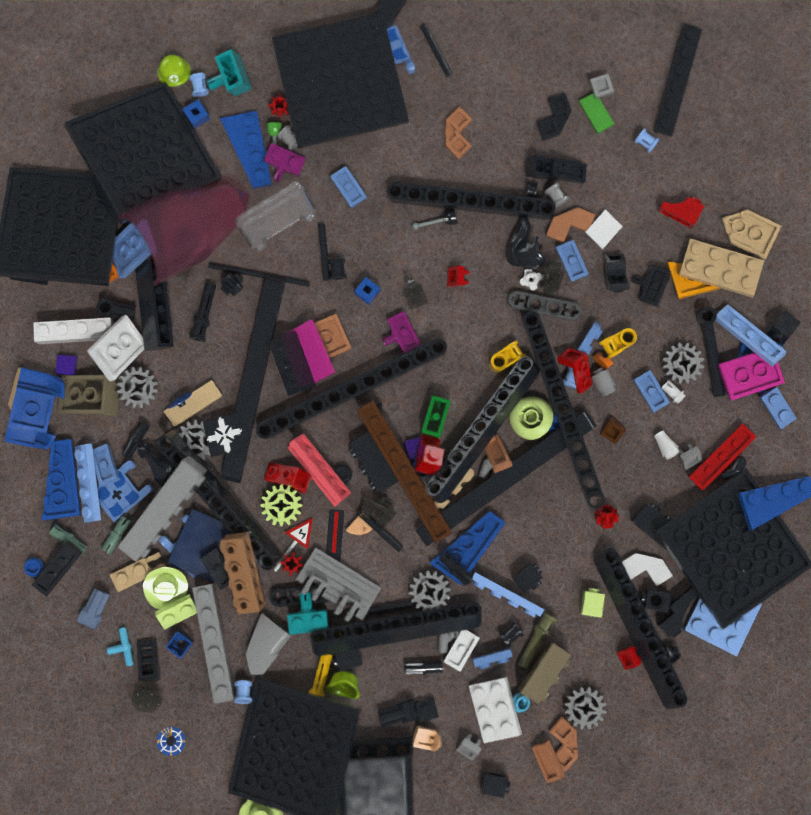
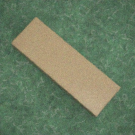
(195, 403)

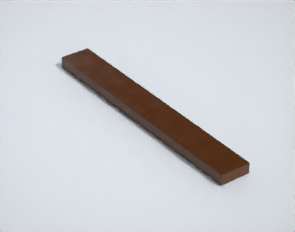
(404, 471)

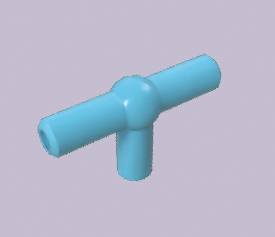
(124, 647)

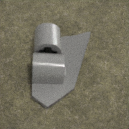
(265, 645)

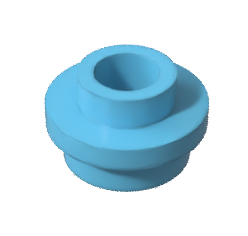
(524, 702)

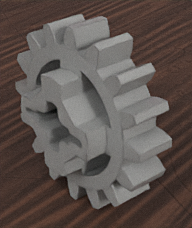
(684, 370)
(131, 381)
(188, 433)
(418, 597)
(583, 717)

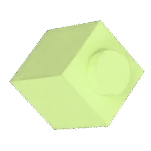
(592, 603)

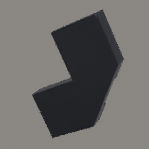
(561, 111)

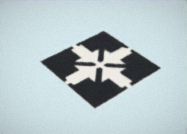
(224, 435)

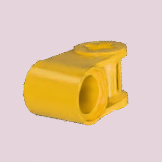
(617, 342)
(509, 356)

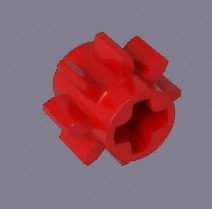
(281, 101)
(606, 517)
(287, 567)

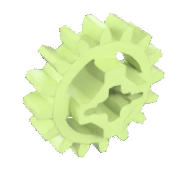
(281, 514)

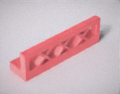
(319, 469)

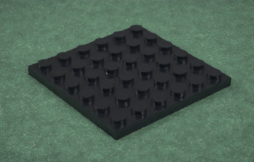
(340, 80)
(141, 149)
(56, 228)
(725, 560)
(294, 750)

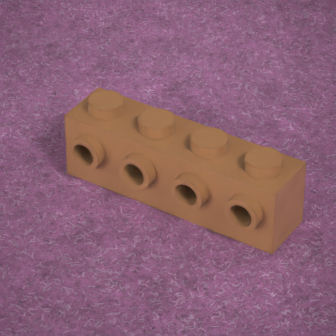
(242, 573)

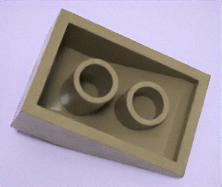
(89, 396)

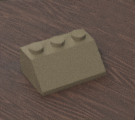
(544, 673)

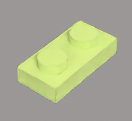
(176, 612)

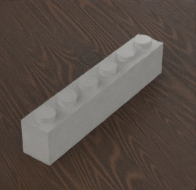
(162, 508)
(214, 643)

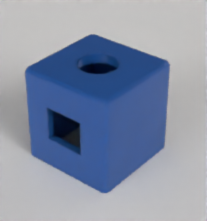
(199, 119)
(367, 283)
(173, 644)

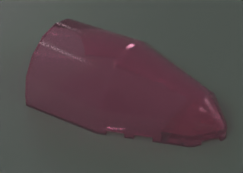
(187, 225)

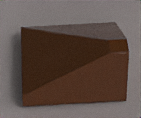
(613, 430)

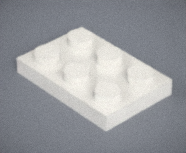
(117, 348)
(495, 710)

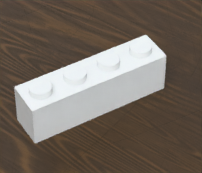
(71, 330)

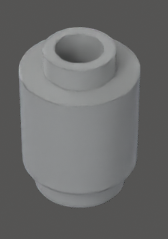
(603, 382)

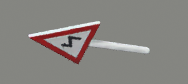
(301, 535)

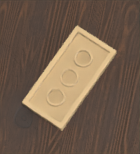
(721, 268)

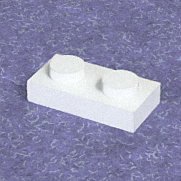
(461, 649)

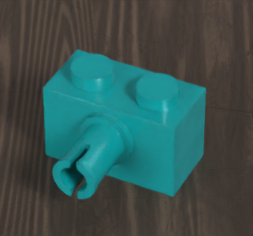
(231, 74)
(307, 619)

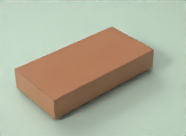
(497, 454)
(548, 761)

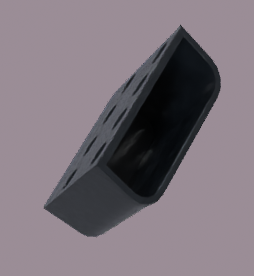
(378, 782)

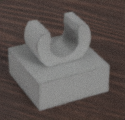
(601, 86)
(690, 457)
(468, 748)

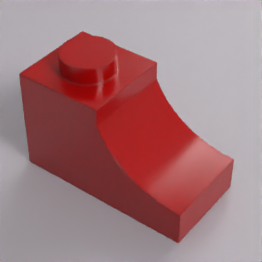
(685, 212)
(429, 455)

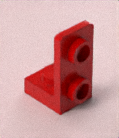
(579, 362)
(289, 476)

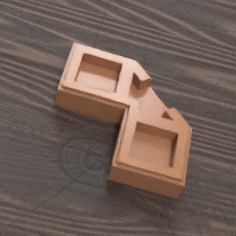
(453, 139)
(575, 218)
(567, 735)

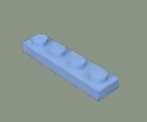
(750, 335)
(87, 482)
(514, 600)

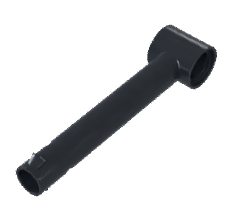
(711, 350)

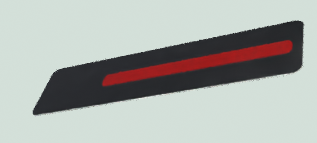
(335, 534)

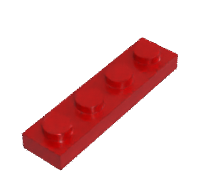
(722, 457)

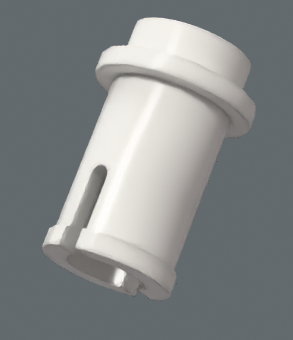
(673, 392)

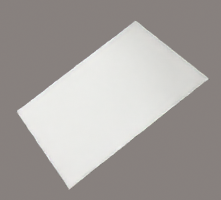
(604, 229)

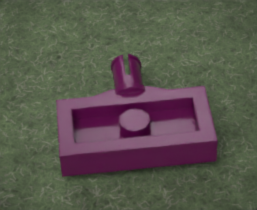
(283, 161)
(402, 333)

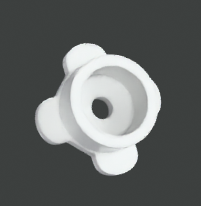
(530, 274)

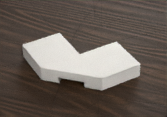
(654, 567)

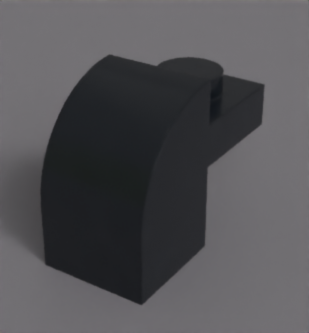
(615, 273)

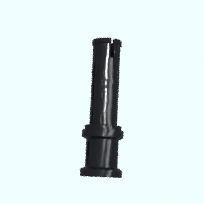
(201, 322)

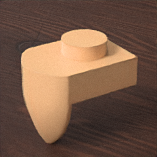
(426, 738)

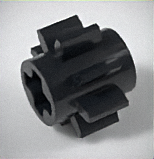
(232, 284)

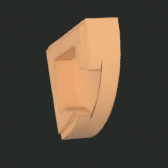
(358, 527)

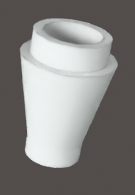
(666, 445)

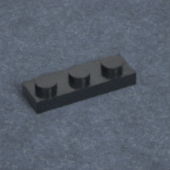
(57, 568)

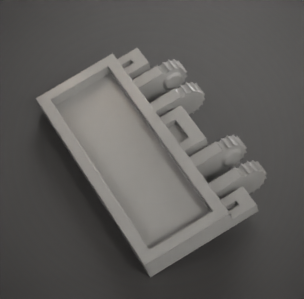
(338, 583)

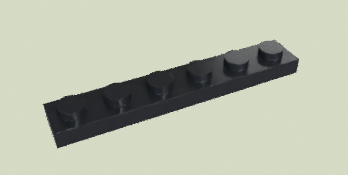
(677, 80)

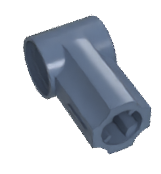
(92, 612)

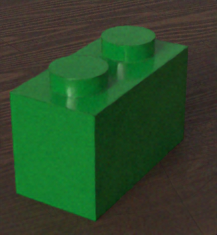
(436, 417)

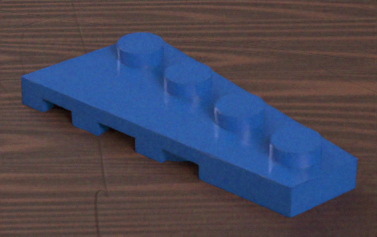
(248, 143)
(62, 484)
(770, 501)
(472, 544)

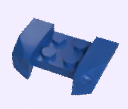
(33, 409)

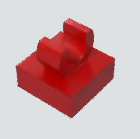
(456, 276)
(629, 658)

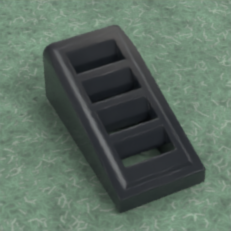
(155, 660)

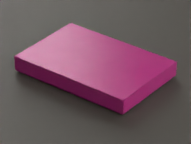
(314, 351)
(749, 375)

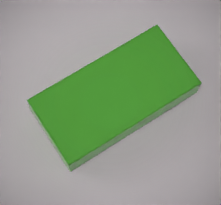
(596, 113)

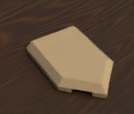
(751, 232)

